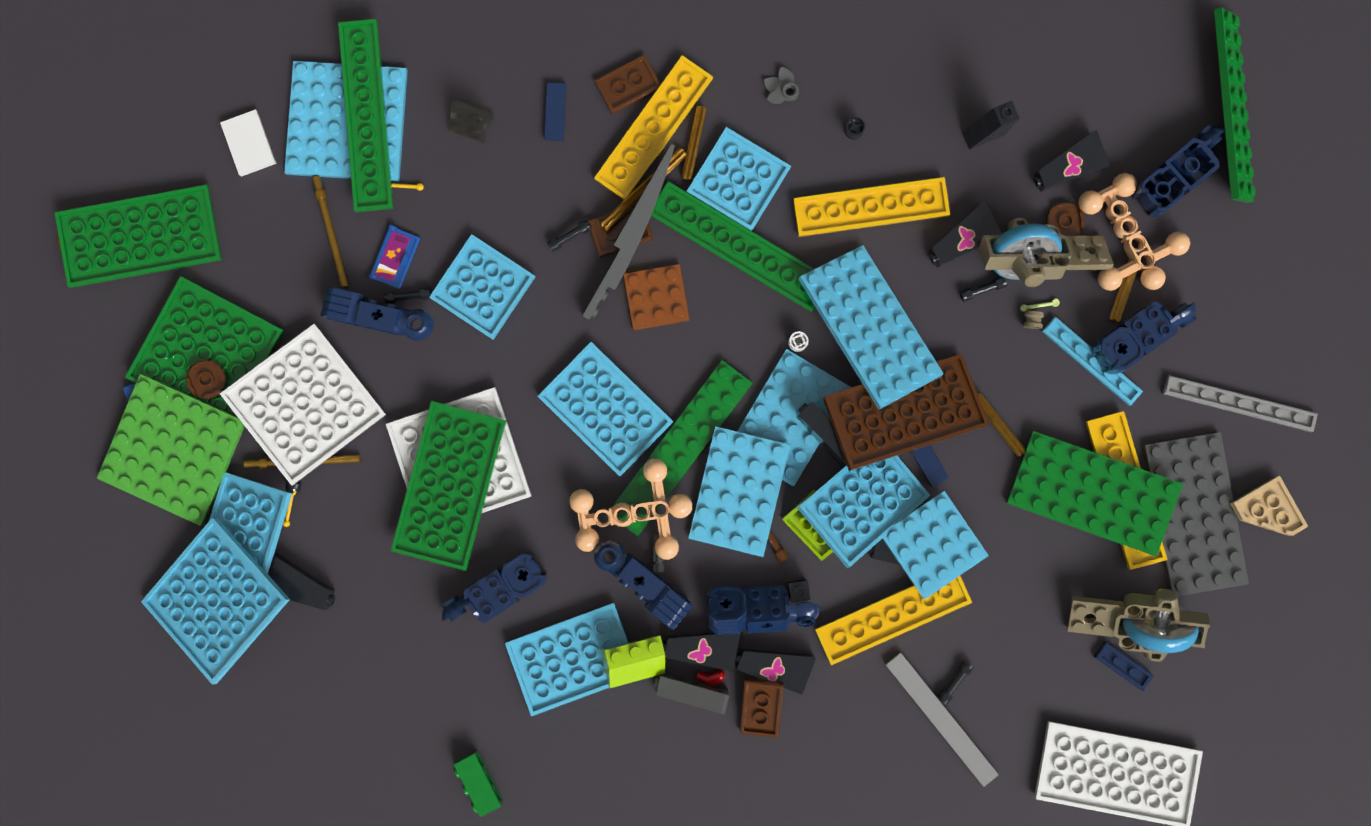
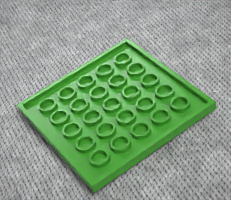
(171, 449)

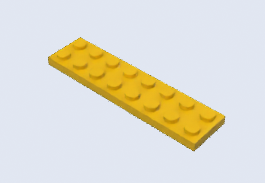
(653, 128)
(871, 207)
(1113, 439)
(888, 619)

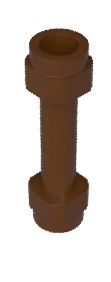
(780, 553)

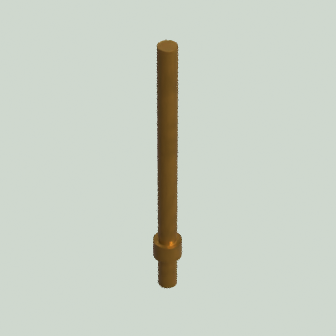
(321, 196)
(265, 462)

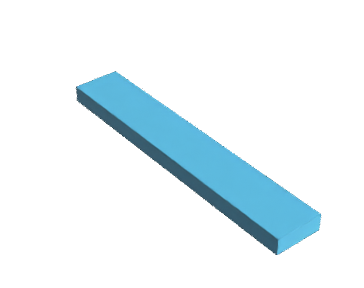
(1081, 352)

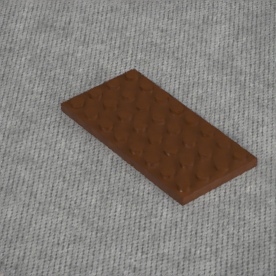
(919, 419)

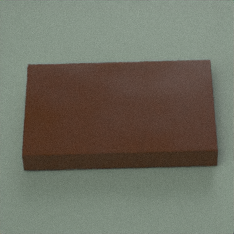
(628, 84)
(605, 239)
(761, 707)

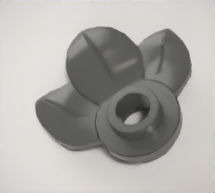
(779, 85)

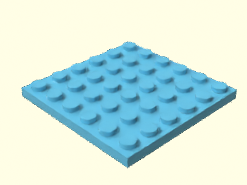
(318, 120)
(215, 600)

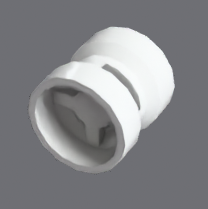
(798, 344)

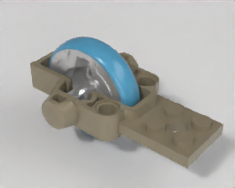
(1013, 252)
(1170, 628)

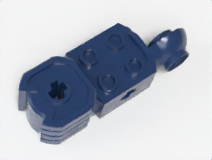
(1179, 173)
(360, 311)
(1140, 335)
(498, 590)
(662, 598)
(756, 610)

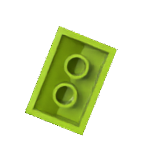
(806, 532)
(634, 661)

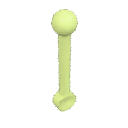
(1054, 303)

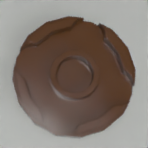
(1066, 218)
(206, 379)

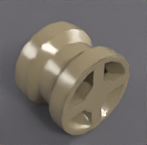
(1033, 319)

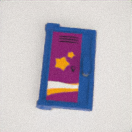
(394, 256)

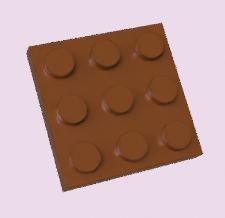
(656, 297)

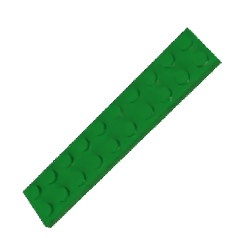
(1234, 106)
(365, 115)
(733, 243)
(687, 437)

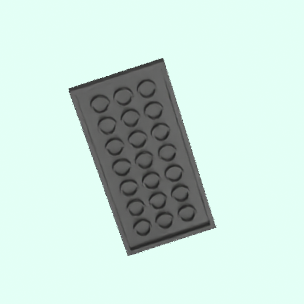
(1203, 530)

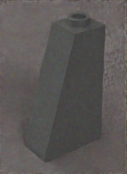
(692, 693)

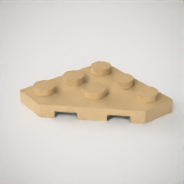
(1270, 508)

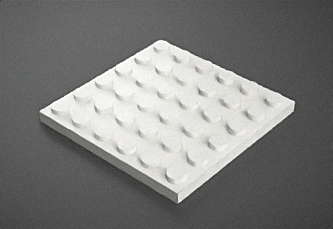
(302, 404)
(508, 478)

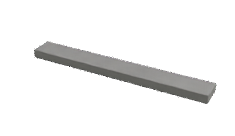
(1240, 403)
(941, 719)

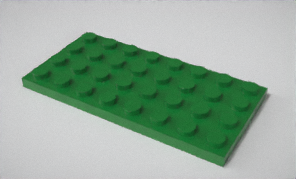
(138, 236)
(448, 485)
(1094, 493)

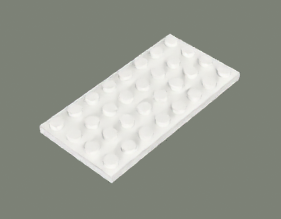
(1118, 774)

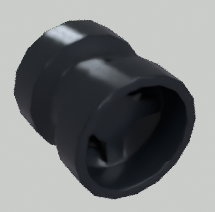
(854, 124)

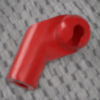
(711, 679)

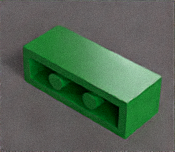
(478, 783)

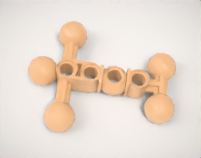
(1175, 244)
(678, 506)

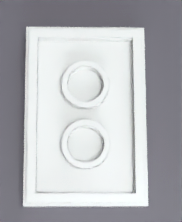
(248, 143)

